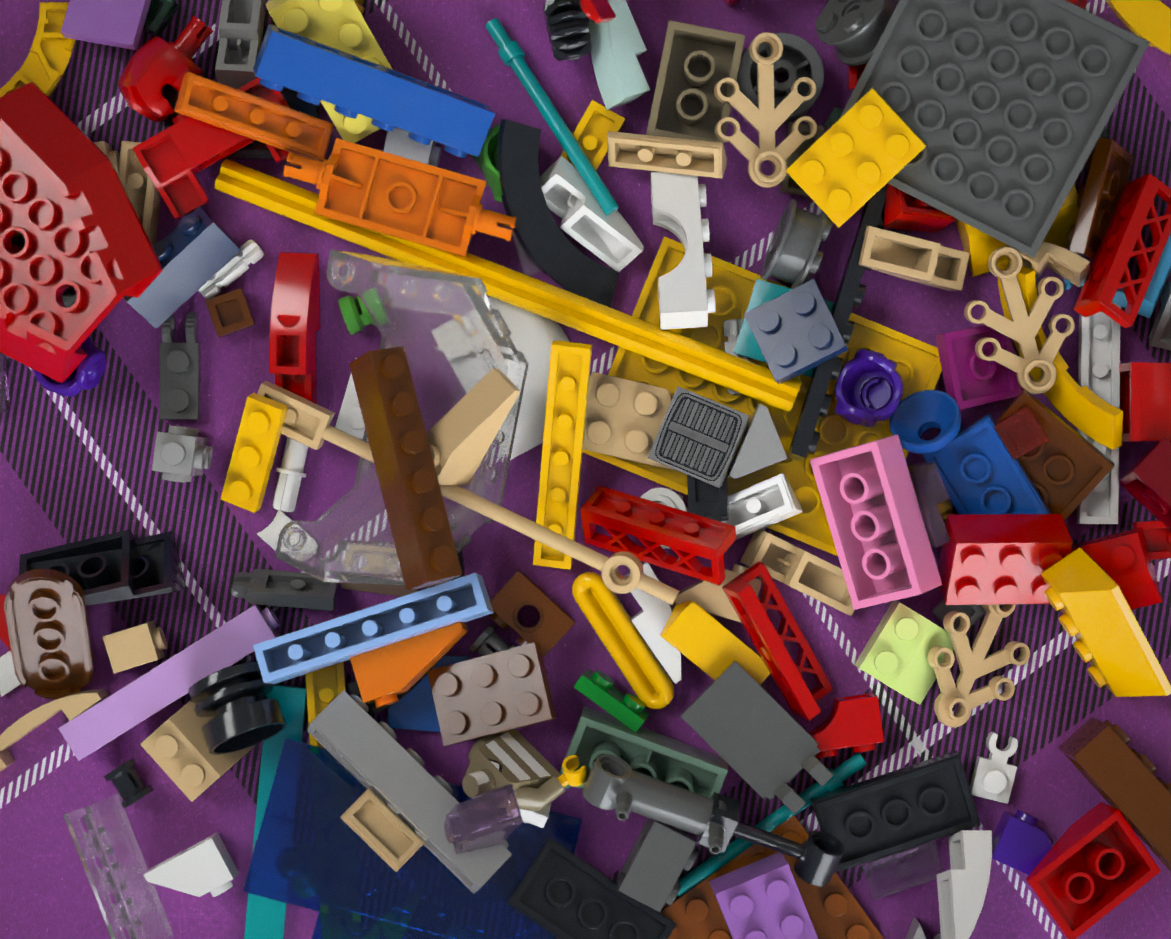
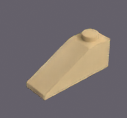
(469, 428)

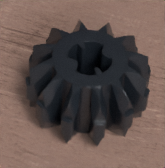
(567, 29)

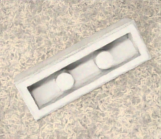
(762, 505)

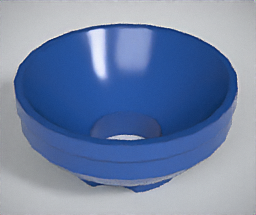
(924, 411)

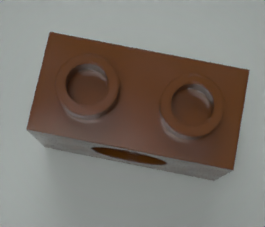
(522, 591)

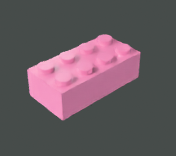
(876, 522)

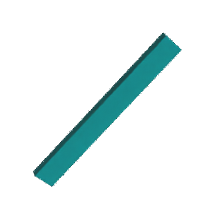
(267, 916)

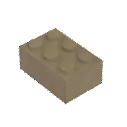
(688, 71)

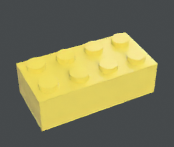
(338, 26)

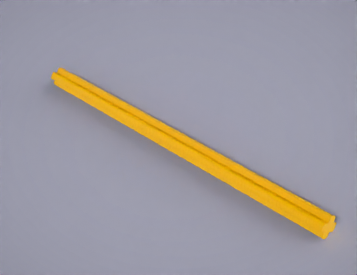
(523, 292)

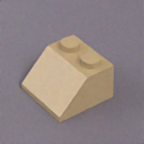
(183, 753)

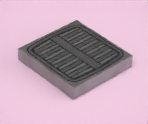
(699, 437)

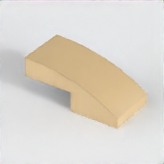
(1060, 260)

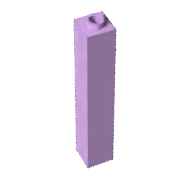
(169, 681)

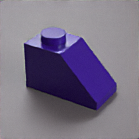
(1019, 841)

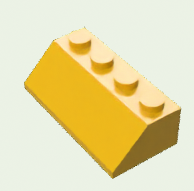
(1103, 628)

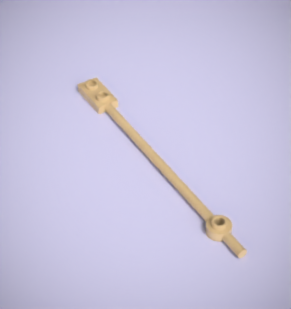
(312, 425)

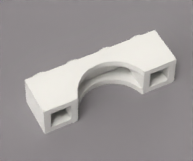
(683, 291)

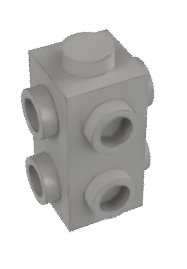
(181, 454)

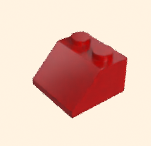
(1128, 564)

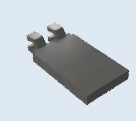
(755, 735)

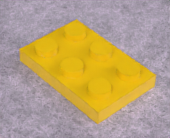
(856, 157)

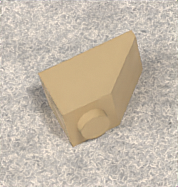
(712, 596)

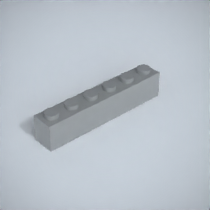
(401, 783)

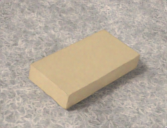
(382, 829)

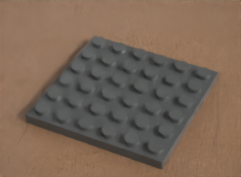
(1002, 102)

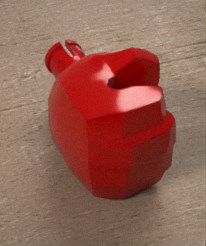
(161, 64)

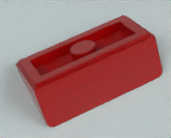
(912, 214)

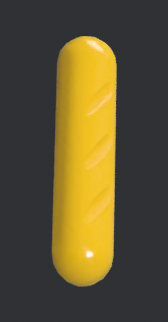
(623, 640)

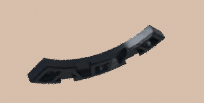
(534, 223)

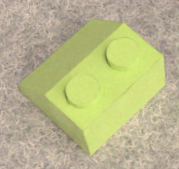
(900, 651)

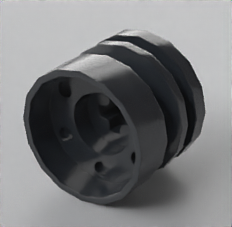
(239, 713)

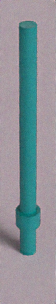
(513, 56)
(771, 822)

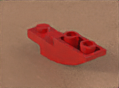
(294, 323)

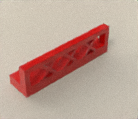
(1117, 248)
(656, 526)
(771, 643)

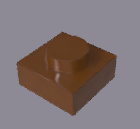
(230, 312)

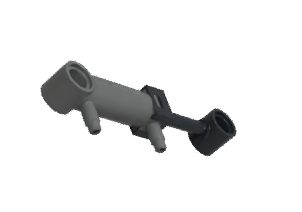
(714, 819)

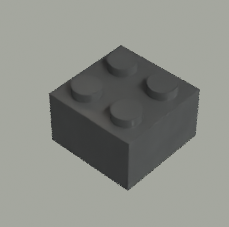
(656, 863)

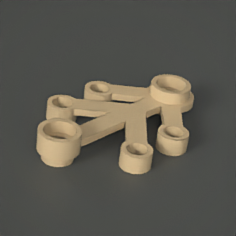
(766, 117)
(1023, 326)
(972, 665)

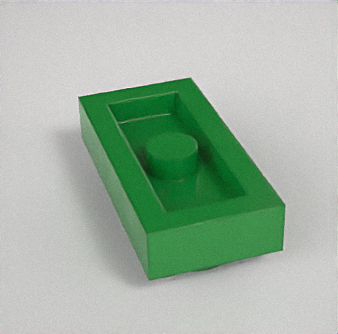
(600, 690)

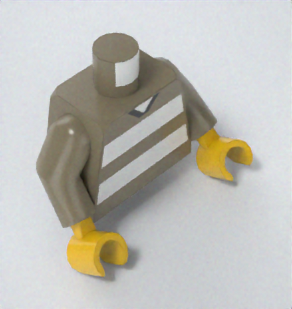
(513, 760)

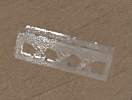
(122, 873)

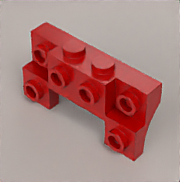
(191, 146)

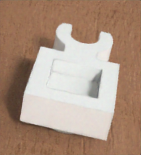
(993, 775)

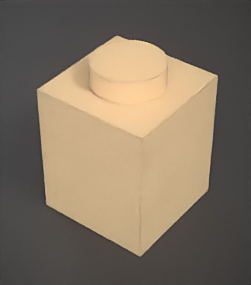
(135, 646)

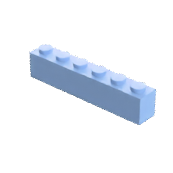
(372, 628)

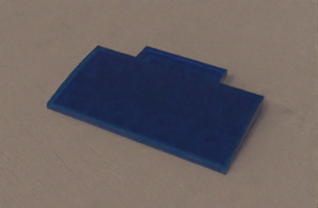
(321, 864)

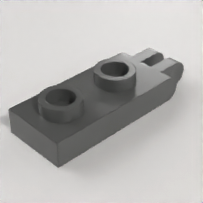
(285, 589)

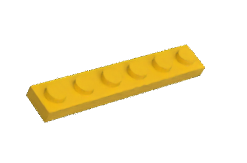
(562, 447)

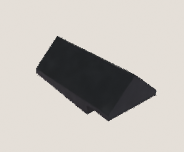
(115, 565)

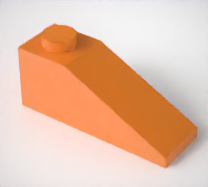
(398, 666)

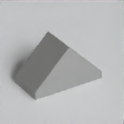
(759, 445)

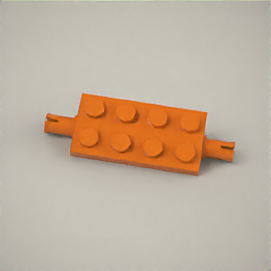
(400, 197)

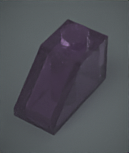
(483, 820)

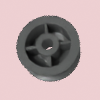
(854, 27)
(797, 61)
(795, 245)

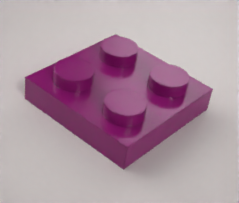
(967, 376)

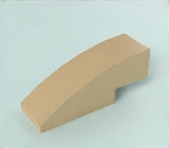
(913, 259)
(799, 570)

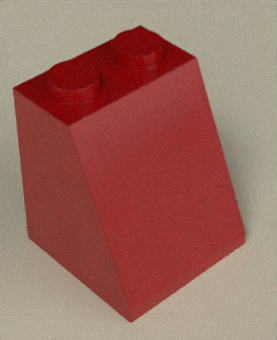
(1145, 401)

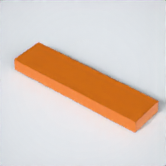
(253, 117)

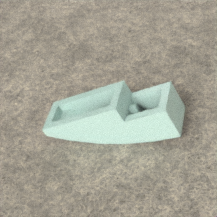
(615, 56)

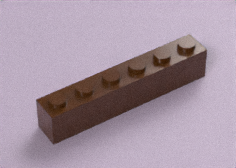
(405, 468)

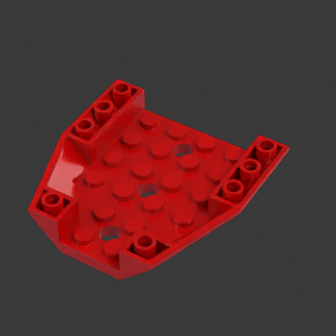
(75, 234)

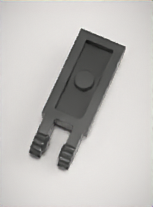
(180, 371)

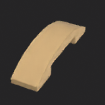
(71, 705)

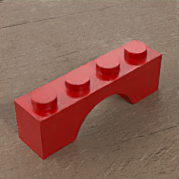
(852, 723)

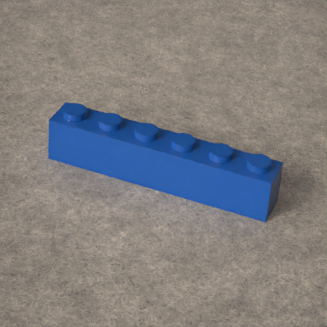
(372, 91)

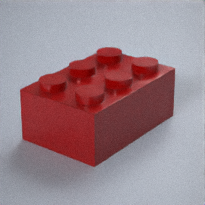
(1000, 557)

